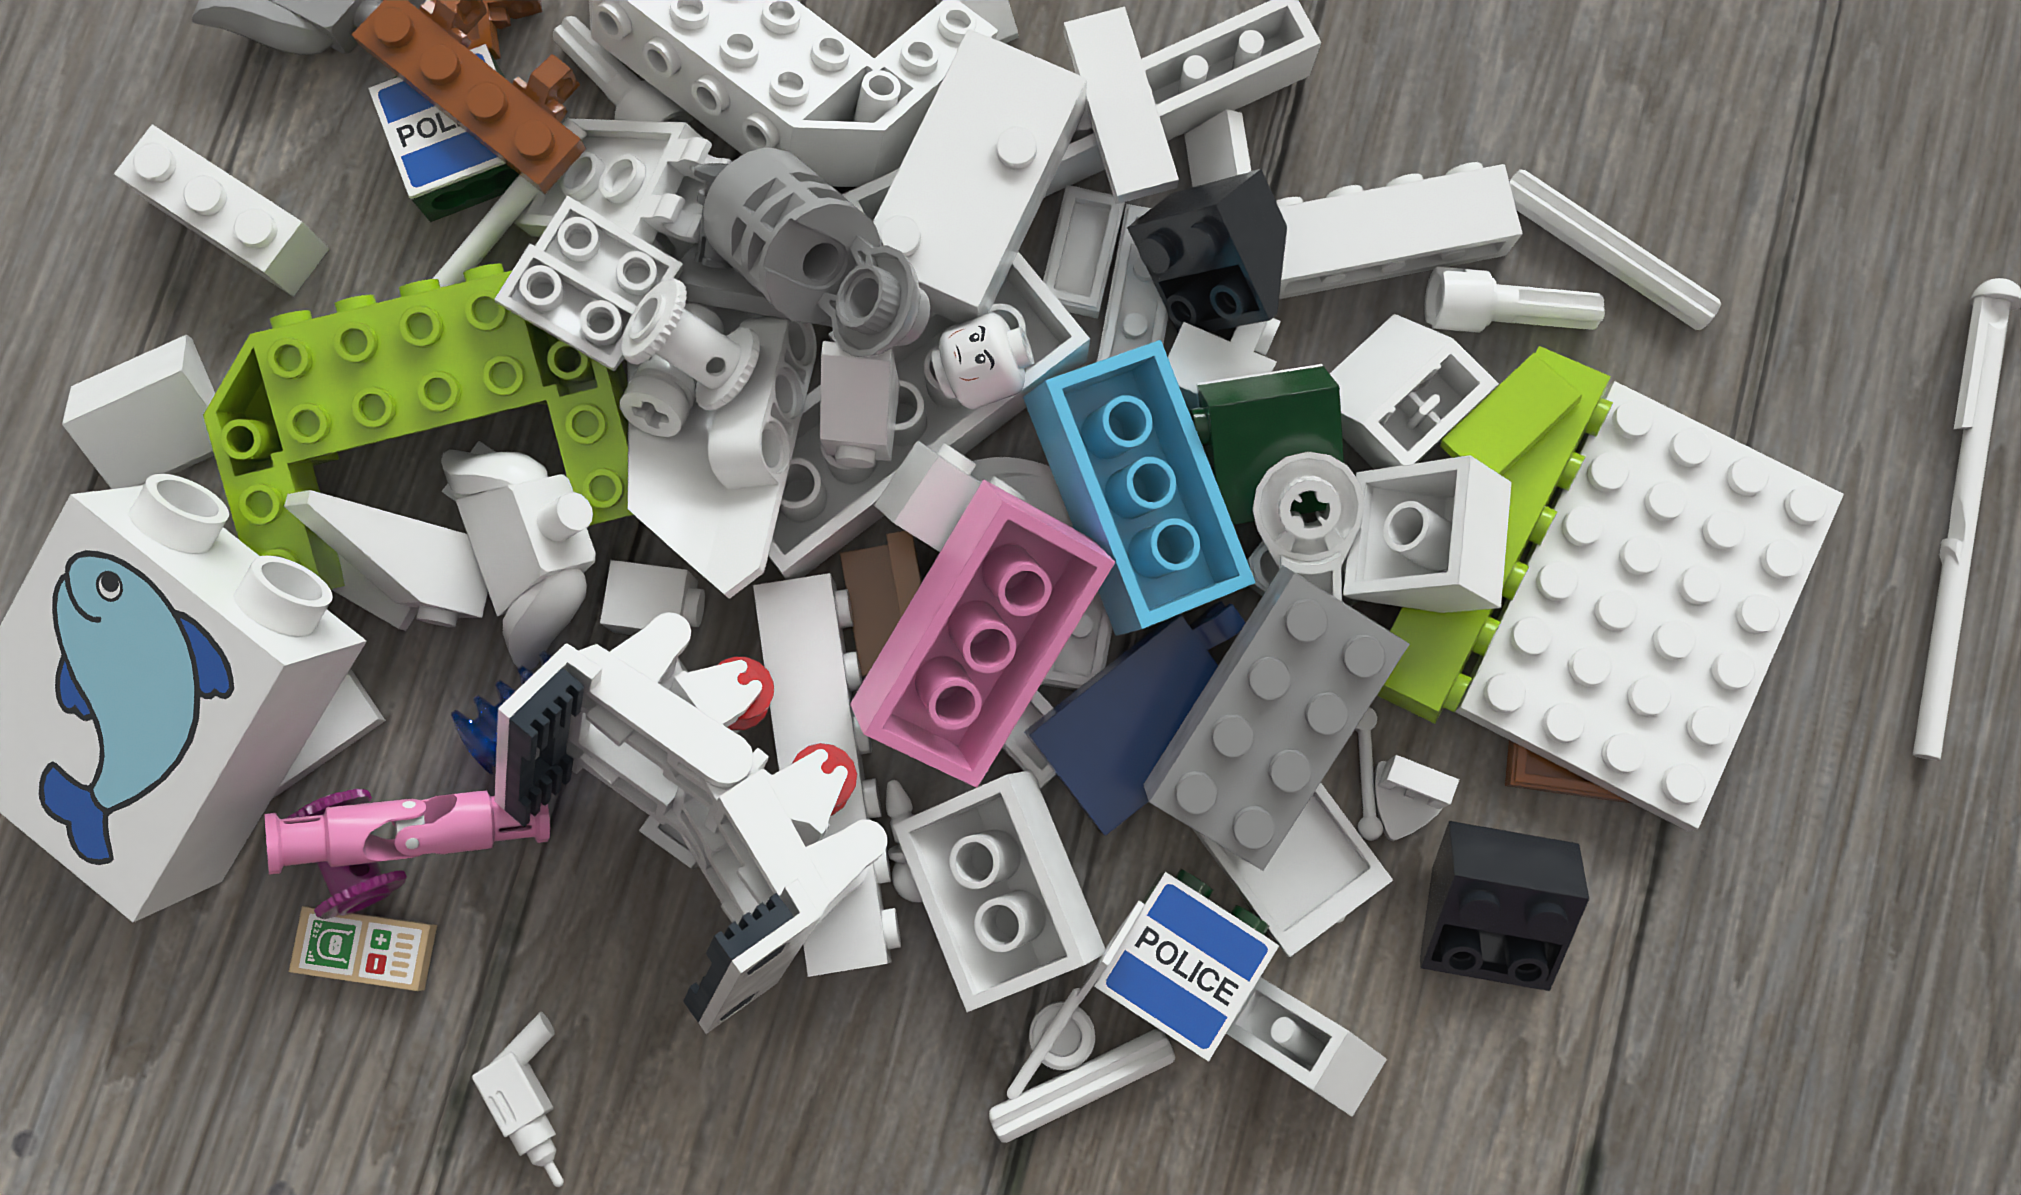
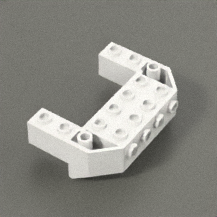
(788, 77)

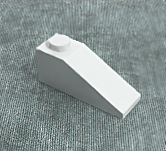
(400, 555)

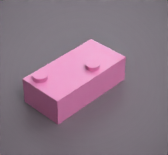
(980, 635)

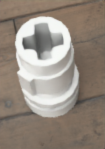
(661, 393)

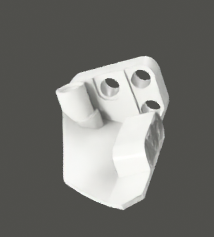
(724, 474)

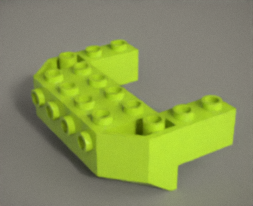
(392, 373)

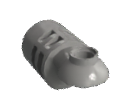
(813, 253)

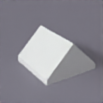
(143, 415)

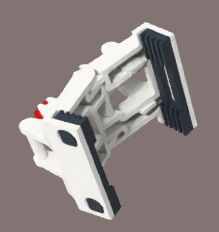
(678, 756)

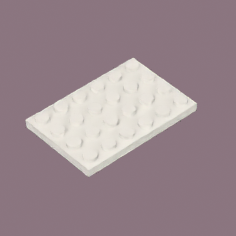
(1652, 607)

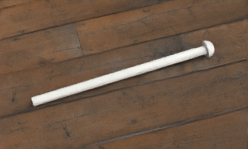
(1974, 415)

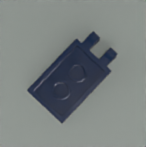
(1126, 715)

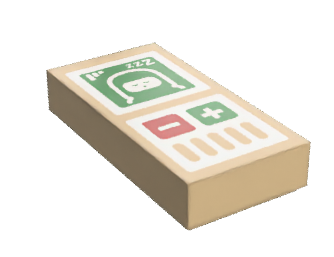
(364, 949)

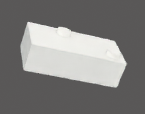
(979, 171)

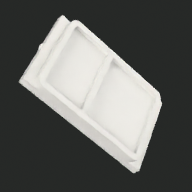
(1312, 878)

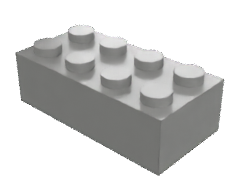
(1273, 718)

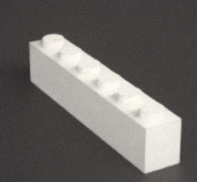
(811, 702)

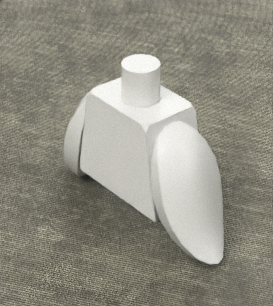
(527, 543)

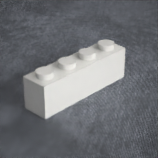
(1397, 228)

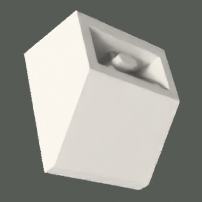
(1406, 392)

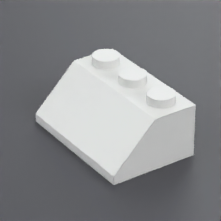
(999, 889)

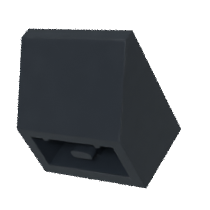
(1216, 252)
(1502, 905)

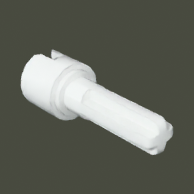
(632, 97)
(1472, 299)

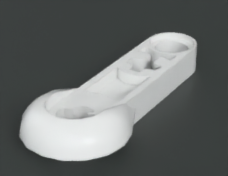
(1316, 547)

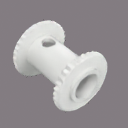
(677, 336)

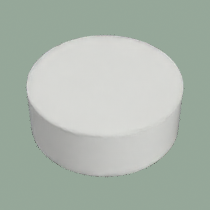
(1072, 1044)

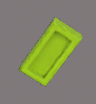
(1513, 416)

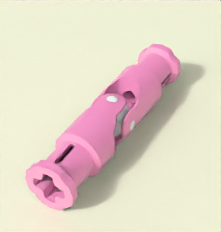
(421, 827)

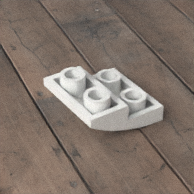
(585, 281)

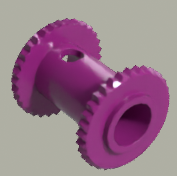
(350, 885)

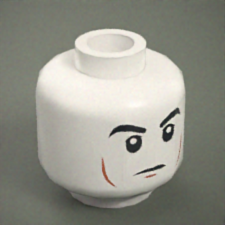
(981, 361)

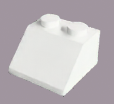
(1431, 536)

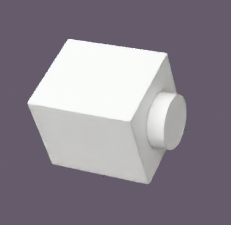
(643, 592)

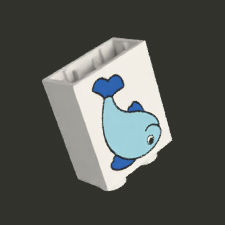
(158, 690)

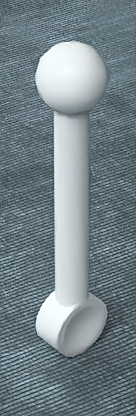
(1369, 826)

